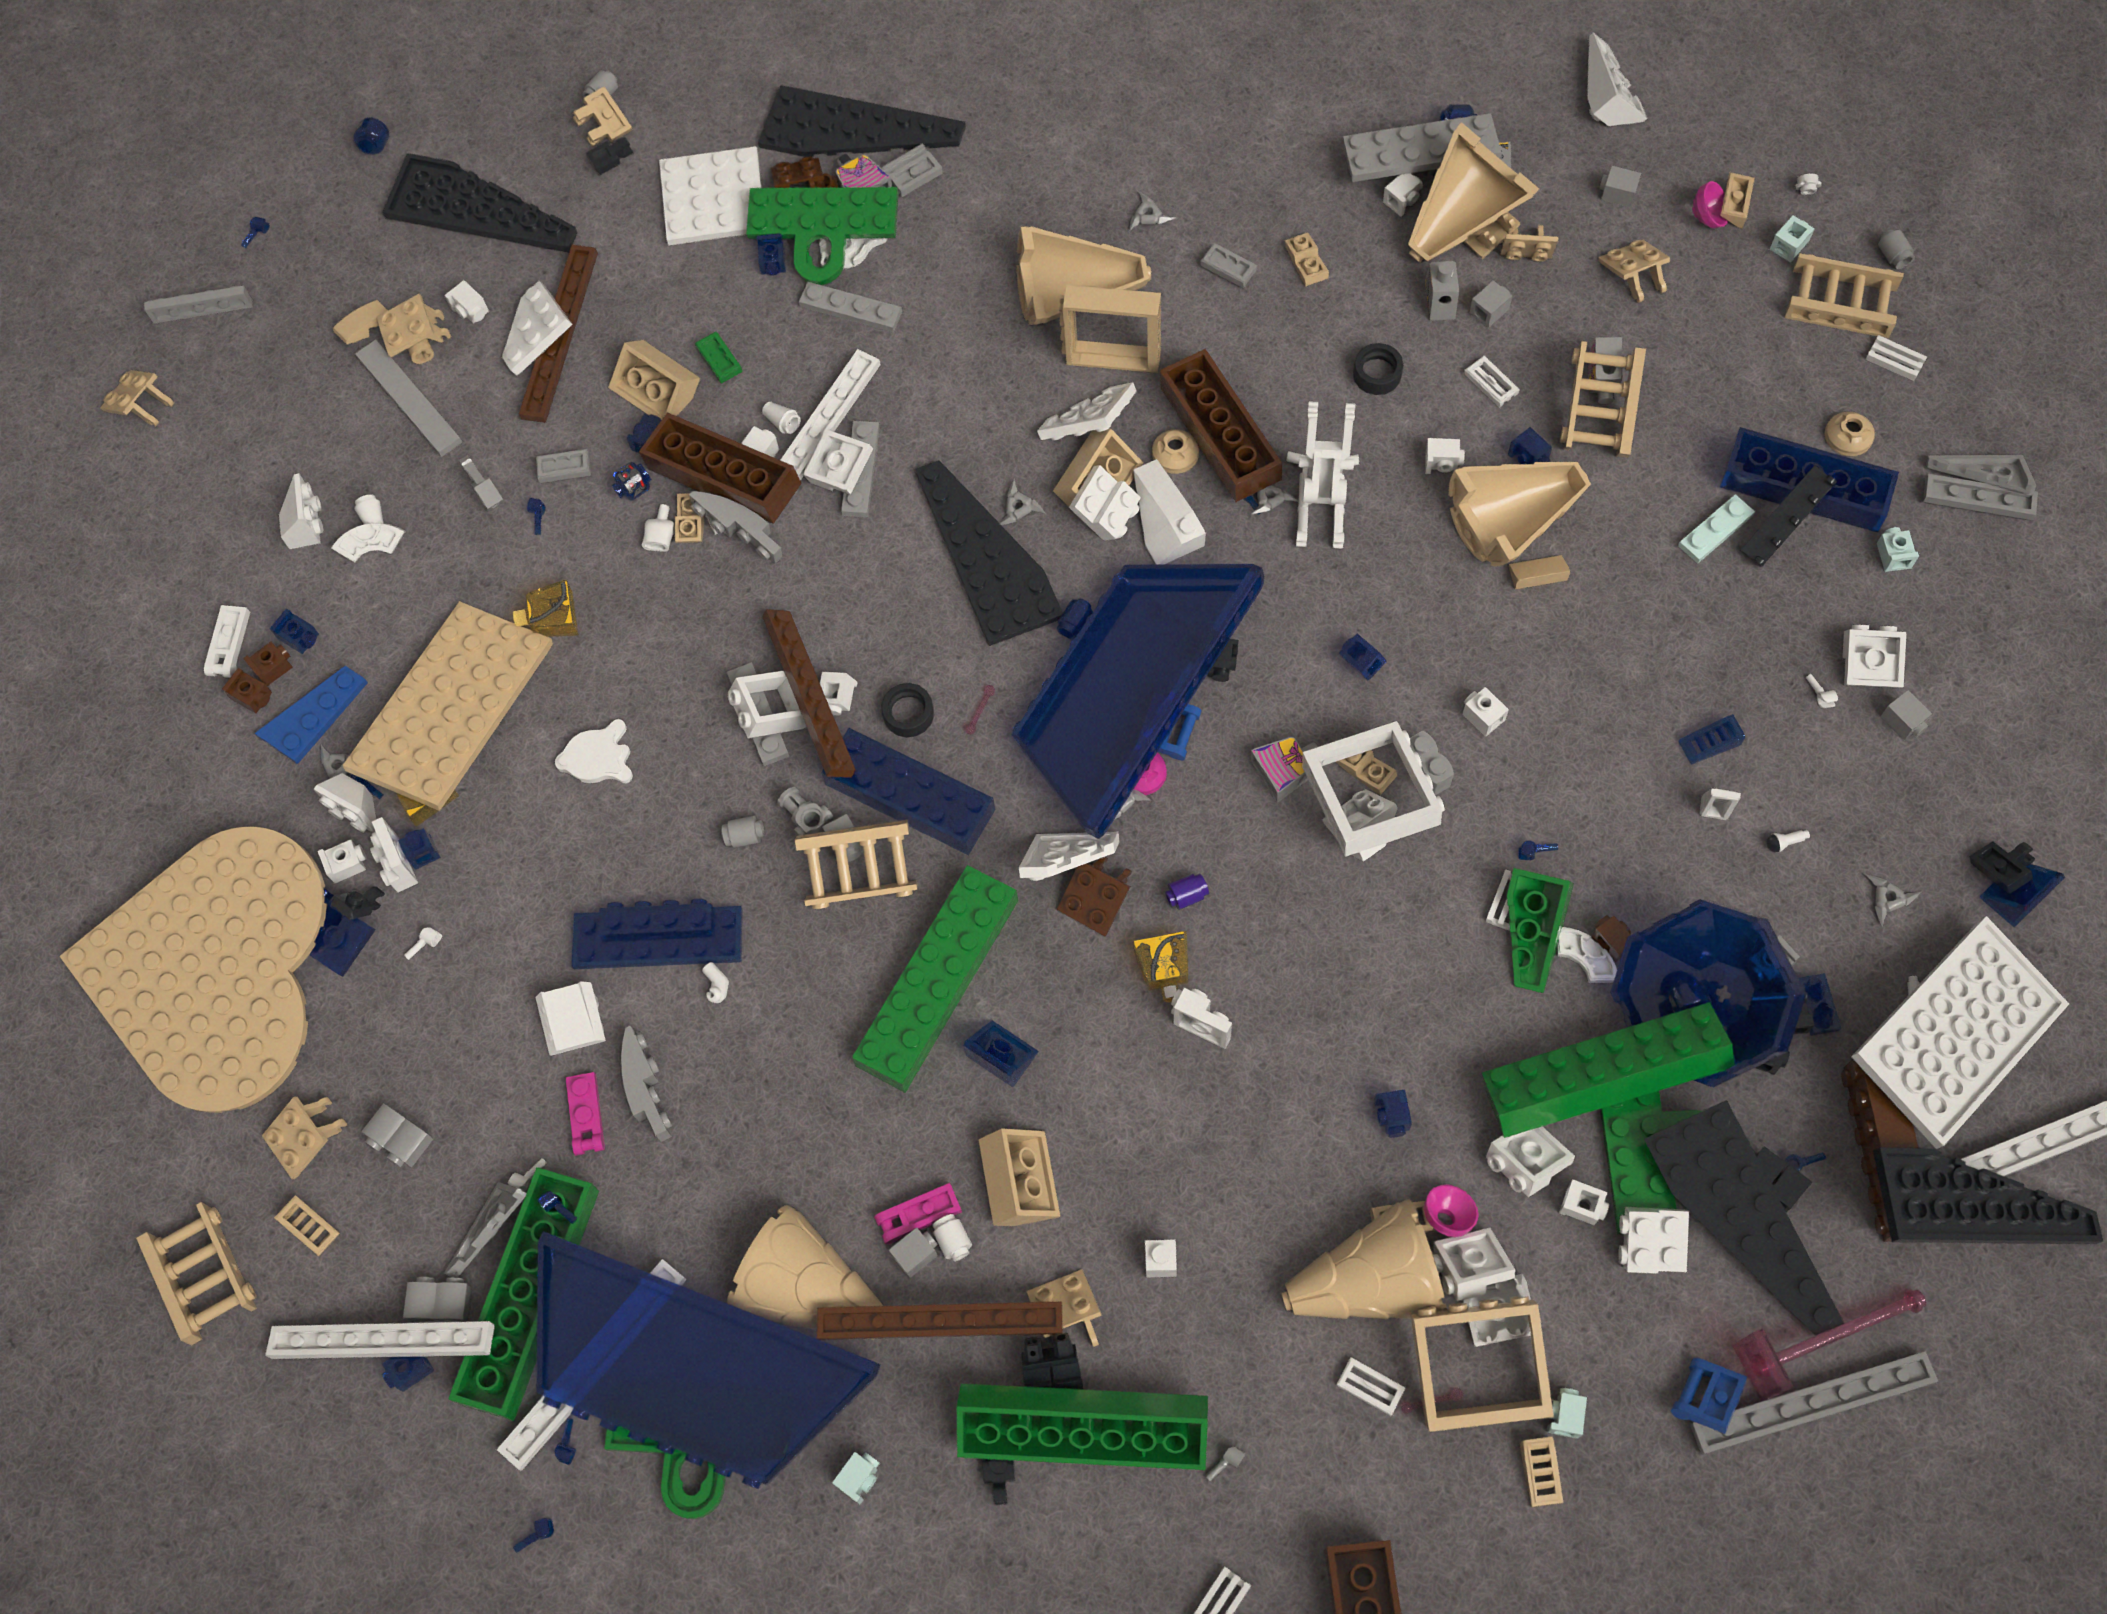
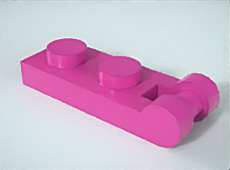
(585, 1113)
(918, 1213)

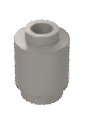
(600, 80)
(1896, 249)
(743, 831)

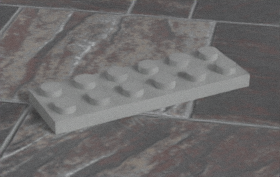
(1411, 147)

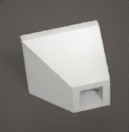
(299, 515)
(348, 800)
(1366, 810)

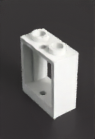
(747, 713)

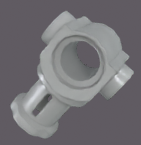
(804, 812)

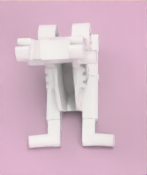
(1322, 474)

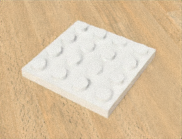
(708, 194)

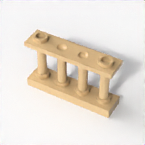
(1840, 316)
(1628, 389)
(839, 842)
(166, 1273)

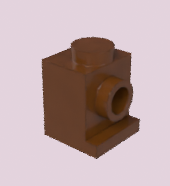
(269, 662)
(247, 691)
(1611, 936)

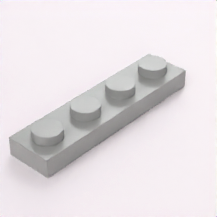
(198, 304)
(850, 306)
(1979, 497)
(859, 501)
(770, 747)

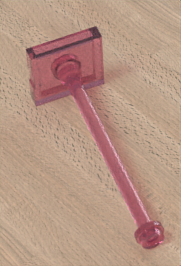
(1765, 1365)

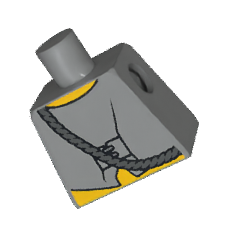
(1442, 281)

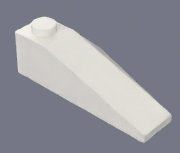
(1608, 87)
(1165, 515)

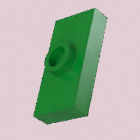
(718, 357)

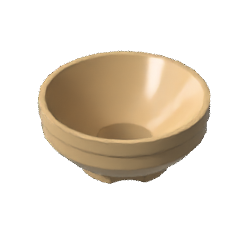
(1845, 441)
(1175, 460)

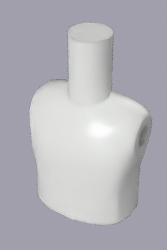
(658, 531)

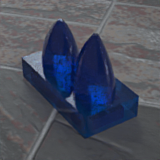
(1820, 1004)

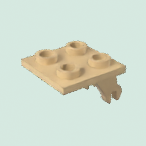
(1492, 235)
(1534, 246)
(1635, 258)
(410, 324)
(131, 386)
(295, 1136)
(1076, 1299)

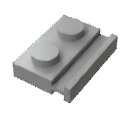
(913, 170)

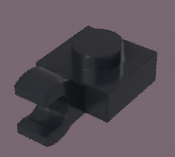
(607, 157)
(356, 905)
(998, 1473)

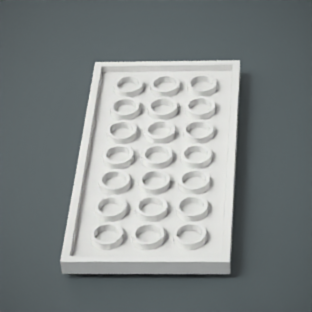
(1960, 1032)

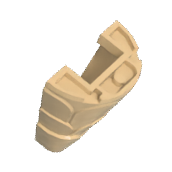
(1465, 196)
(1054, 260)
(1511, 505)
(794, 1273)
(1372, 1273)

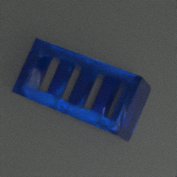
(1732, 727)

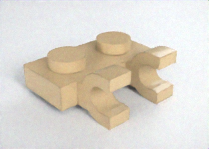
(606, 113)

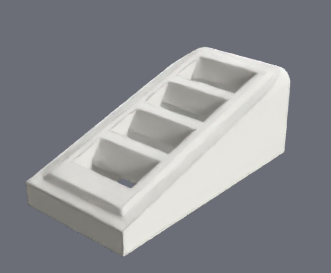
(1718, 803)

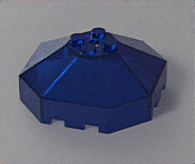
(1718, 949)

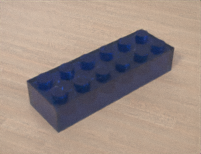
(1774, 466)
(913, 793)

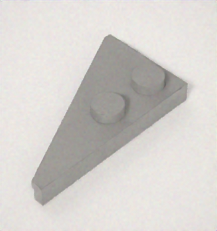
(1998, 470)
(493, 1214)

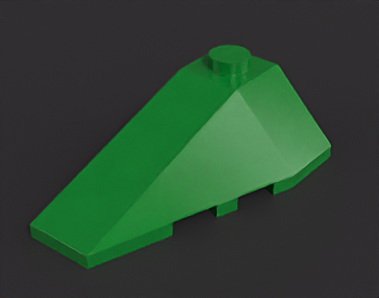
(1536, 919)

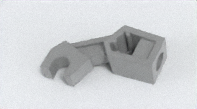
(482, 485)

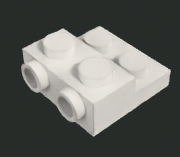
(837, 462)
(1105, 504)
(1874, 656)
(388, 851)
(1193, 1014)
(1528, 1159)
(1654, 1240)
(1471, 1263)

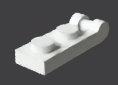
(226, 641)

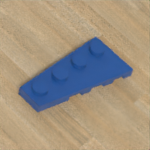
(310, 717)

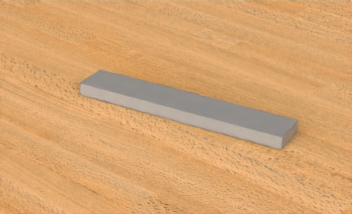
(408, 398)

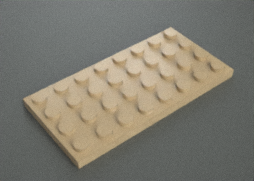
(448, 706)

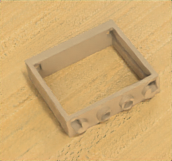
(1115, 303)
(1491, 1413)

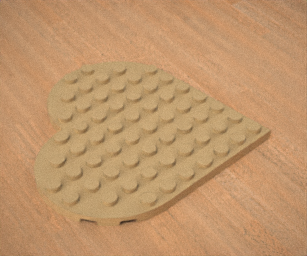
(205, 968)

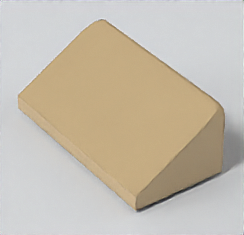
(1737, 199)
(1539, 572)

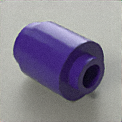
(1186, 891)

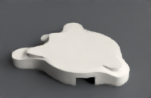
(856, 250)
(596, 755)

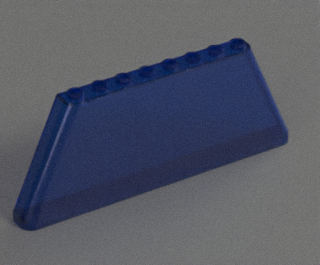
(1130, 680)
(683, 1366)

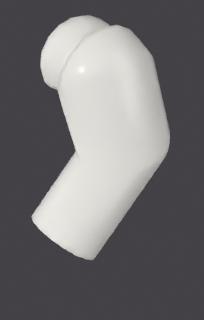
(719, 983)

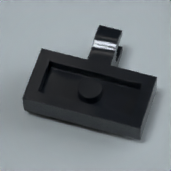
(2005, 868)

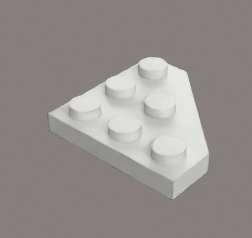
(534, 328)
(1089, 415)
(1063, 851)

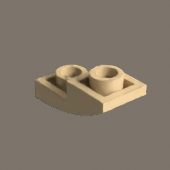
(1306, 260)
(357, 323)
(688, 524)
(1369, 771)

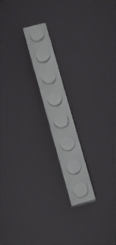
(1818, 1402)

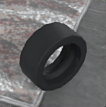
(1374, 385)
(913, 728)

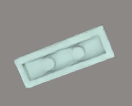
(1716, 528)

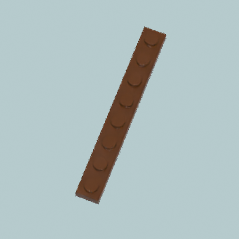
(551, 361)
(808, 694)
(939, 1320)

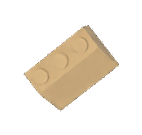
(652, 380)
(1100, 449)
(1018, 1177)

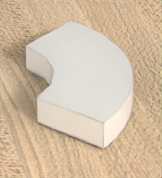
(368, 538)
(1587, 953)

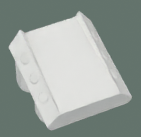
(570, 1018)
(1500, 1329)

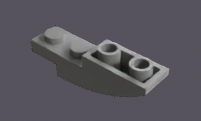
(730, 517)
(638, 1075)

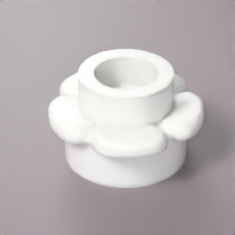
(1808, 183)

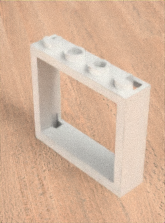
(1386, 831)

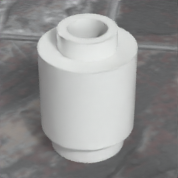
(952, 1237)

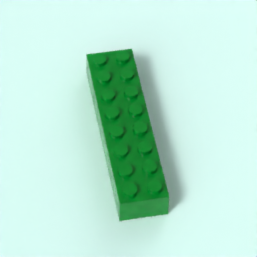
(935, 979)
(1608, 1069)
(499, 1380)
(1082, 1426)

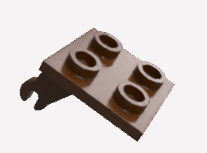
(790, 173)
(1094, 896)

